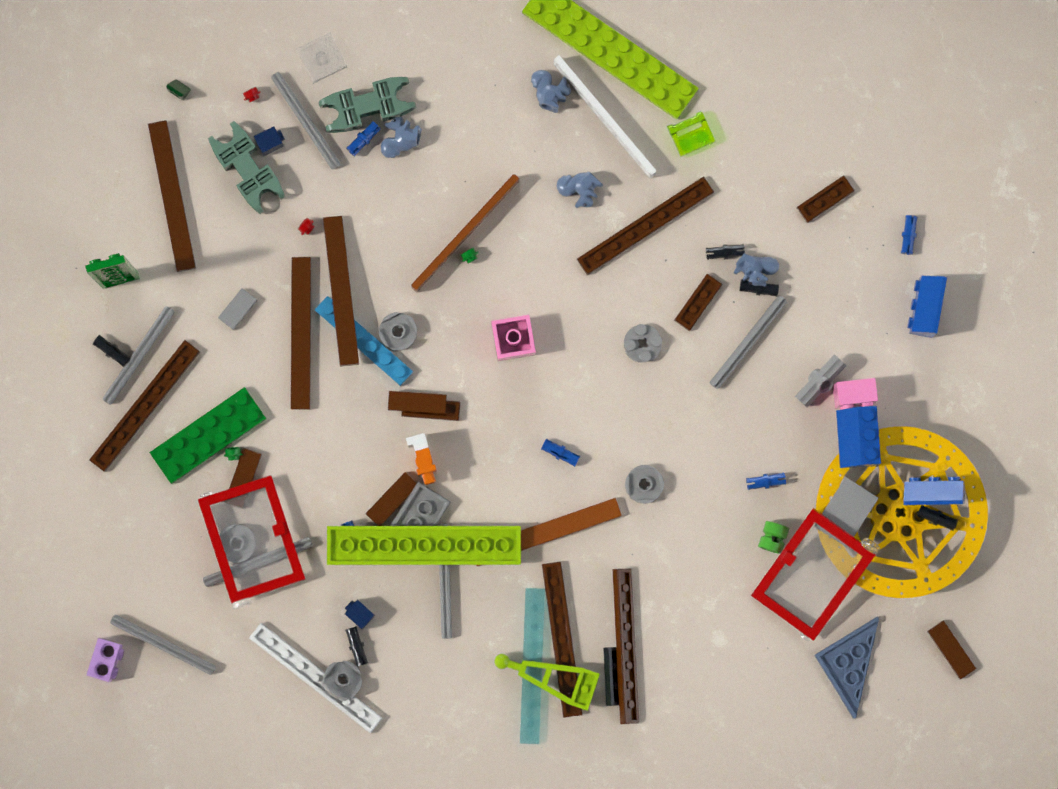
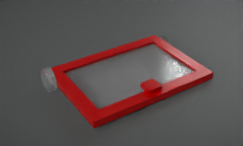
(251, 540)
(814, 574)

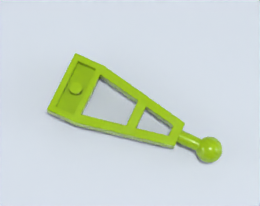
(584, 687)

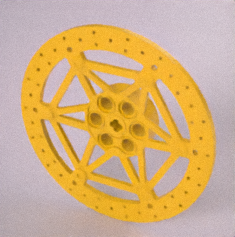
(936, 469)

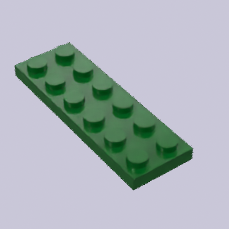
(112, 271)
(207, 435)

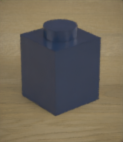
(269, 140)
(359, 613)

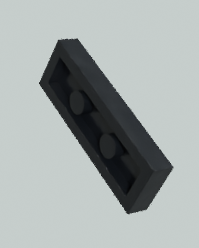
(611, 676)

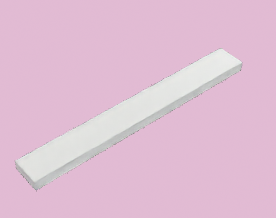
(603, 115)
(312, 676)

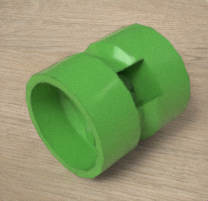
(774, 530)

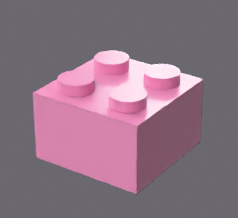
(513, 337)
(855, 393)

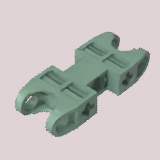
(367, 104)
(255, 180)

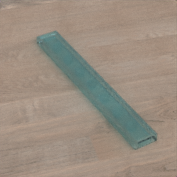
(532, 652)

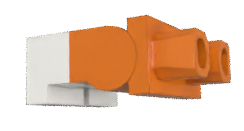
(423, 460)

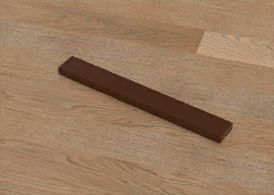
(172, 196)
(645, 225)
(340, 291)
(300, 332)
(144, 406)
(560, 633)
(625, 646)

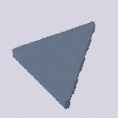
(848, 663)

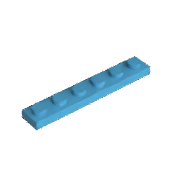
(370, 346)

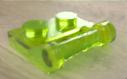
(694, 139)

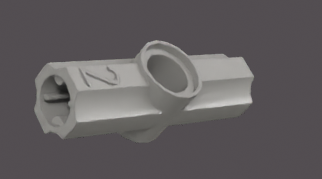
(820, 380)

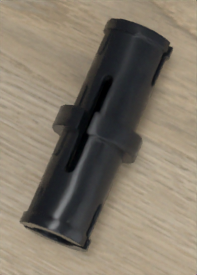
(725, 251)
(769, 289)
(111, 350)
(937, 517)
(356, 646)

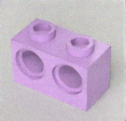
(100, 658)

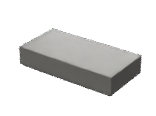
(237, 309)

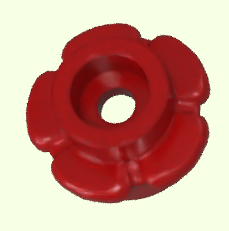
(251, 94)
(306, 226)

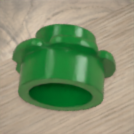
(469, 255)
(233, 453)

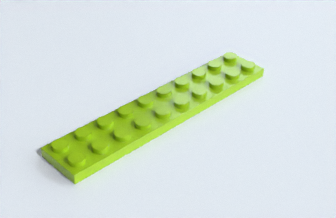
(613, 53)
(423, 545)

